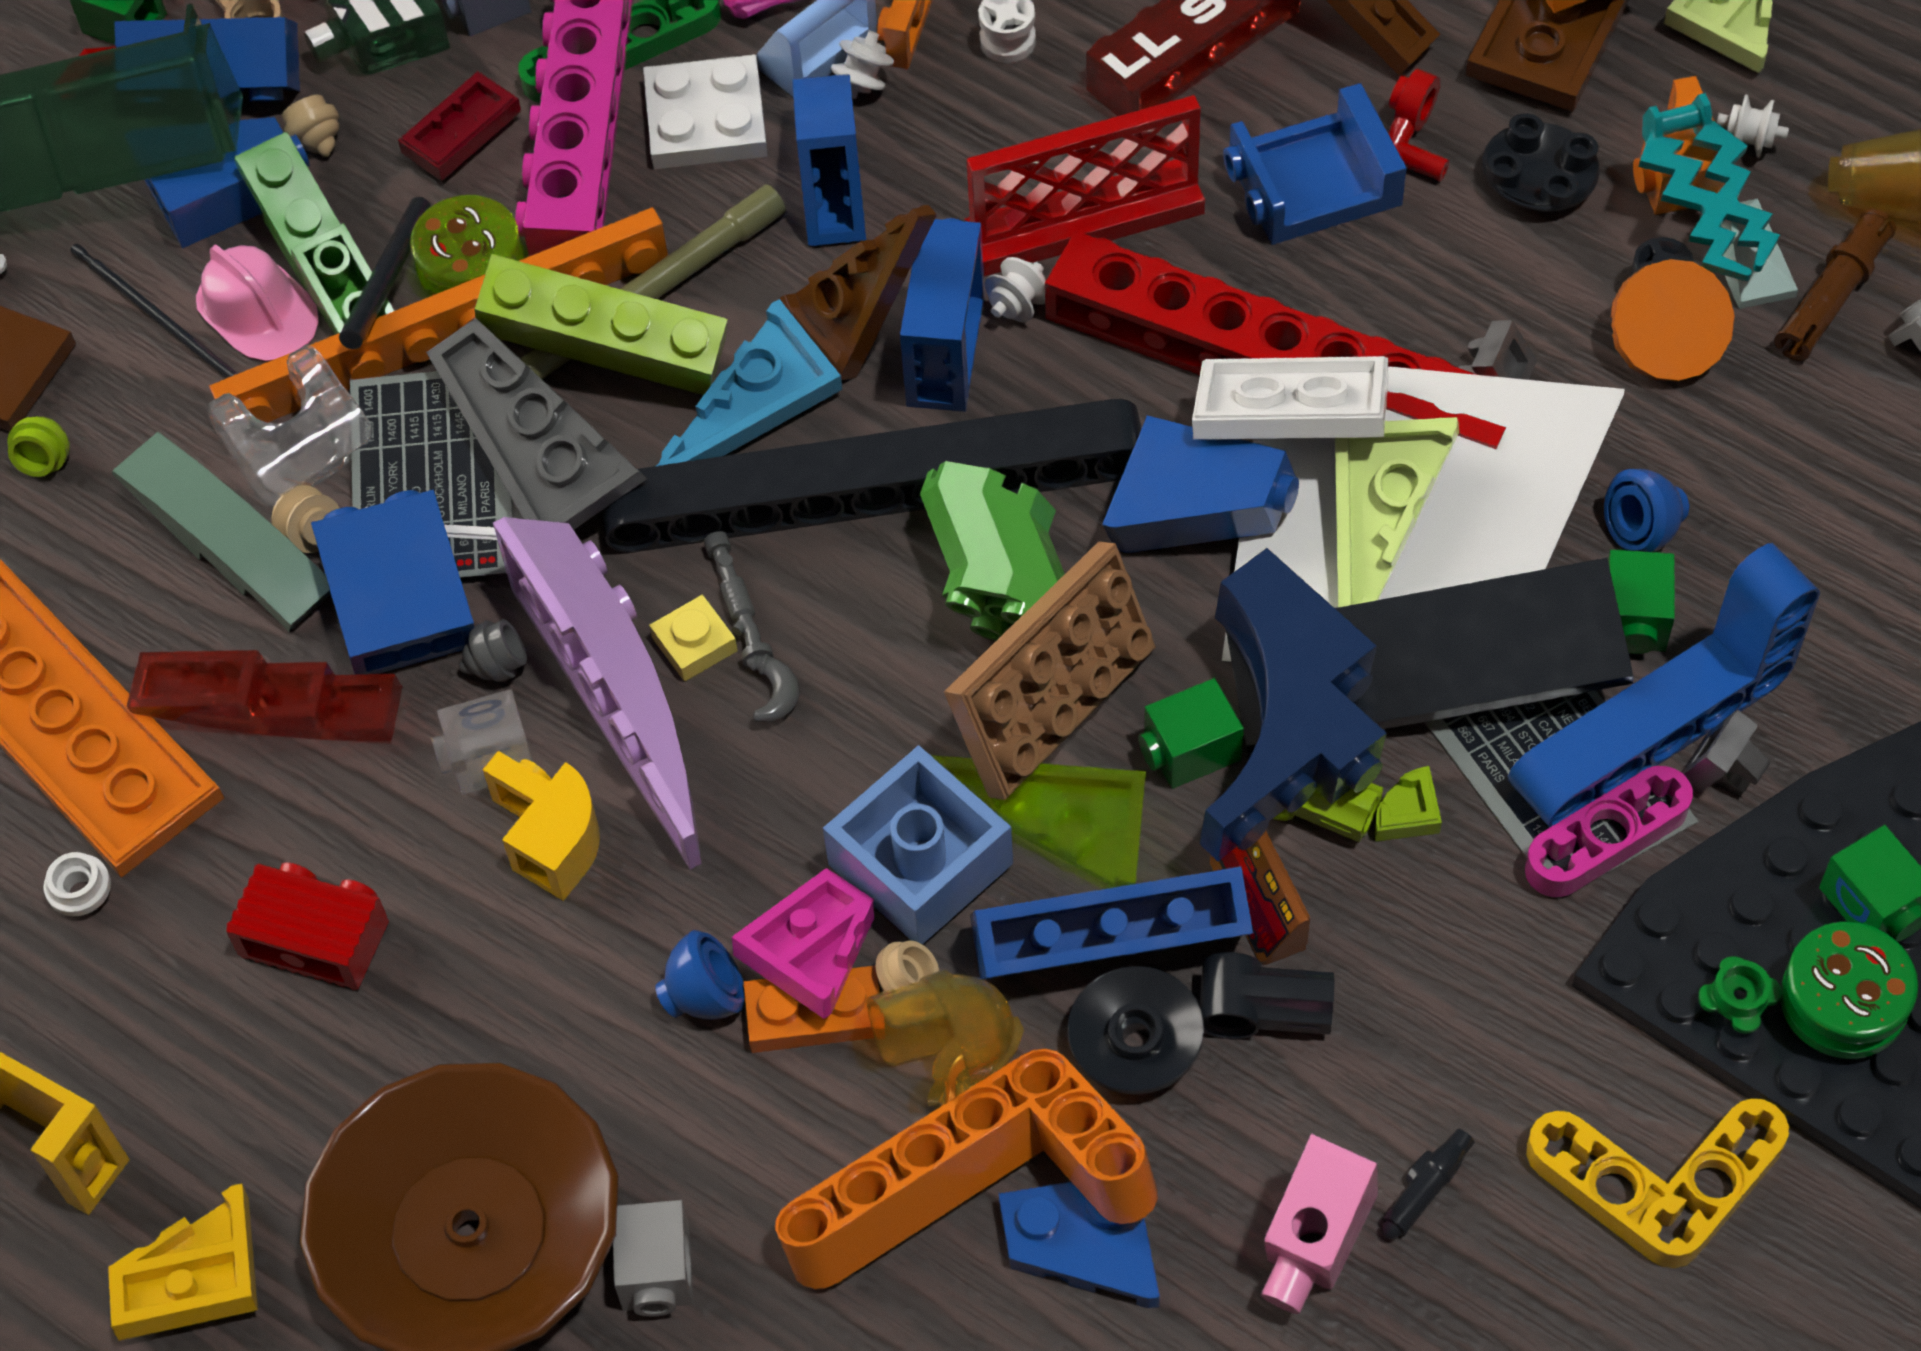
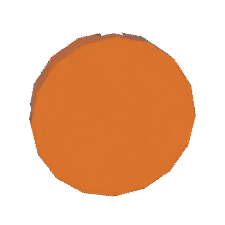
(1672, 320)

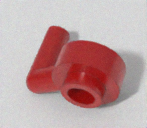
(1413, 103)

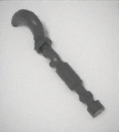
(756, 654)

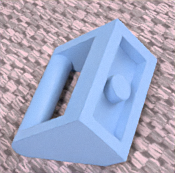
(811, 40)

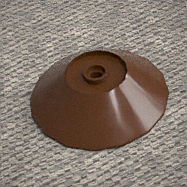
(448, 1152)

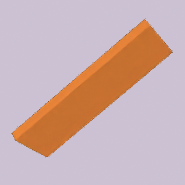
(80, 744)

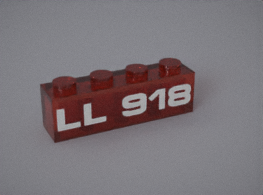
(1175, 48)

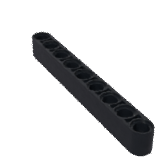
(868, 474)

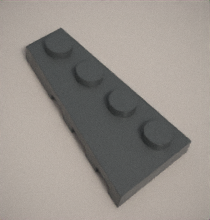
(534, 439)

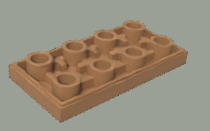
(1050, 670)

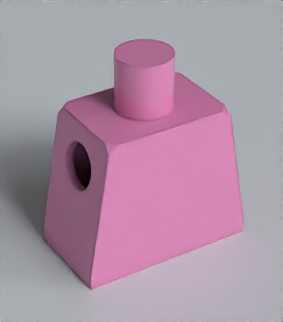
(1326, 1197)

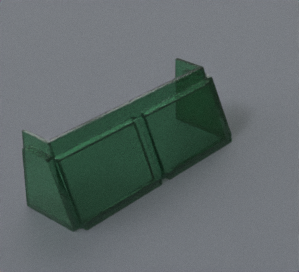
(117, 116)

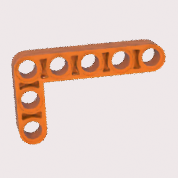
(958, 1152)

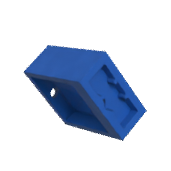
(943, 316)

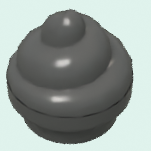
(493, 651)

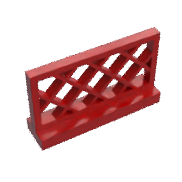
(1099, 205)

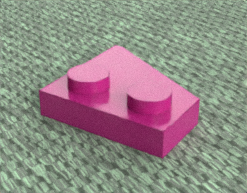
(809, 940)

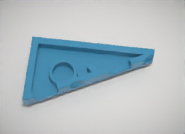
(762, 388)

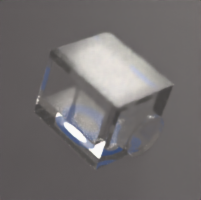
(475, 734)

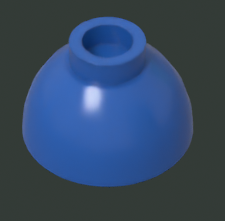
(1643, 510)
(701, 979)

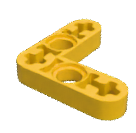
(1654, 1199)

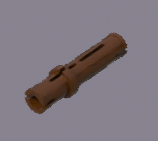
(1846, 268)

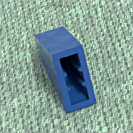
(828, 160)
(213, 195)
(1197, 490)

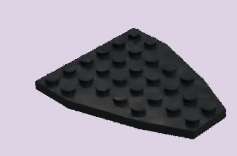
(1756, 898)

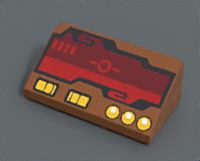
(1274, 905)

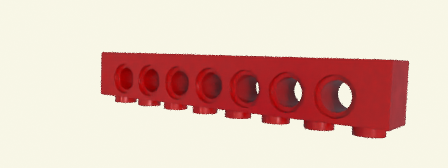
(1194, 318)

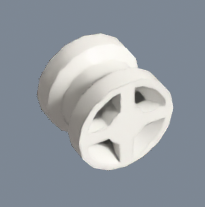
(1007, 29)

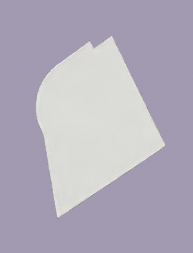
(1489, 506)

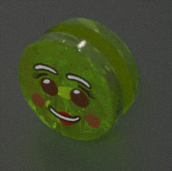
(457, 239)

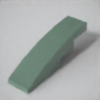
(224, 530)

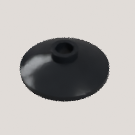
(1129, 1003)

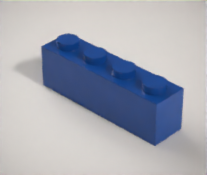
(1111, 923)

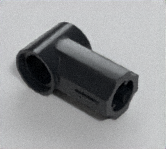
(1245, 997)

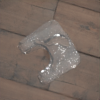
(301, 449)

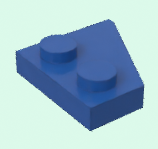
(1064, 1236)

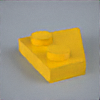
(187, 1273)

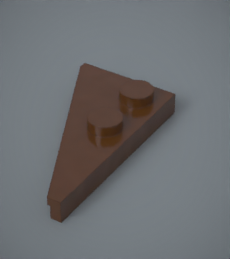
(853, 297)

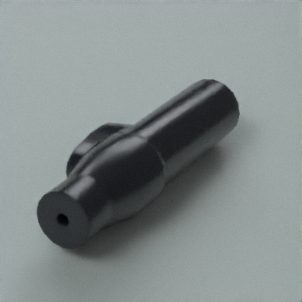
(1425, 1182)

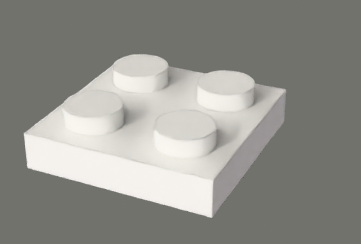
(705, 112)

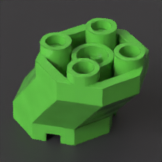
(991, 544)

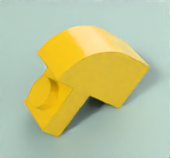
(556, 826)

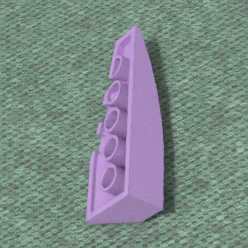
(605, 661)

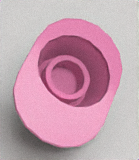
(255, 303)

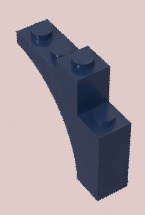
(1306, 677)

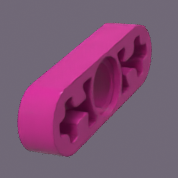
(1597, 856)

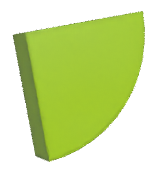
(1409, 808)

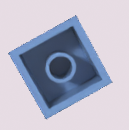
(919, 845)

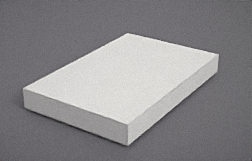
(1291, 398)

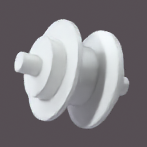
(863, 63)
(1754, 125)
(1016, 289)

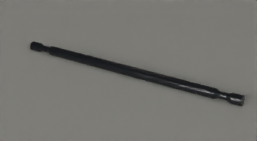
(154, 312)

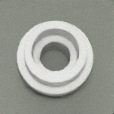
(67, 872)

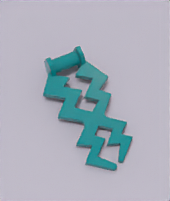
(1662, 156)

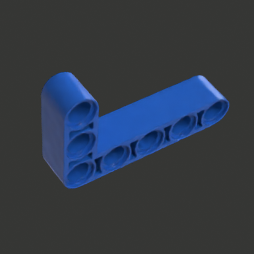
(1681, 701)

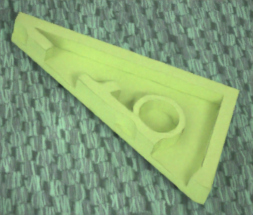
(1380, 497)

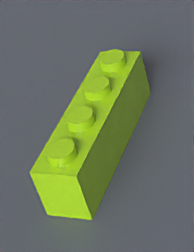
(601, 325)

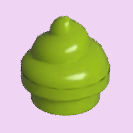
(37, 446)

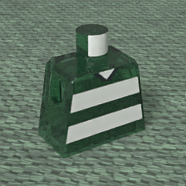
(379, 32)

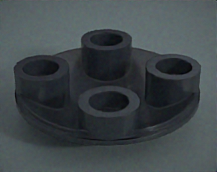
(1541, 164)

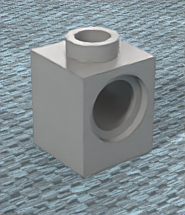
(652, 1258)

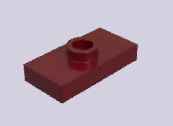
(459, 125)

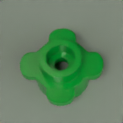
(1747, 977)

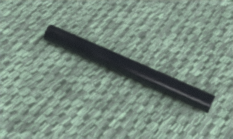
(382, 277)

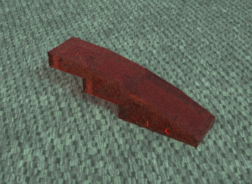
(257, 697)

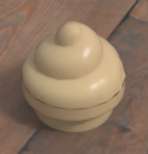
(313, 124)

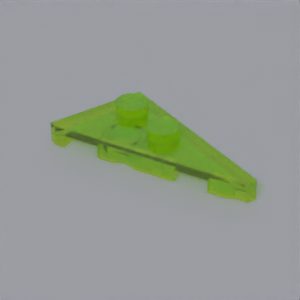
(1073, 813)

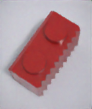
(308, 924)

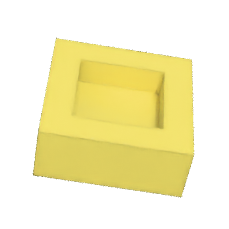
(693, 638)

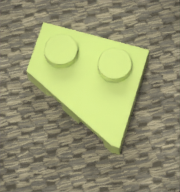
(1727, 26)

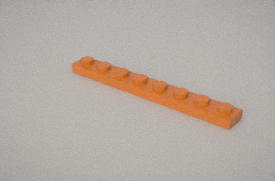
(411, 331)

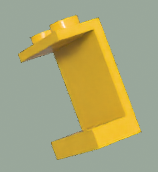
(77, 1142)

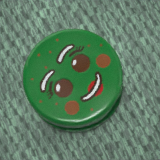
(1848, 990)

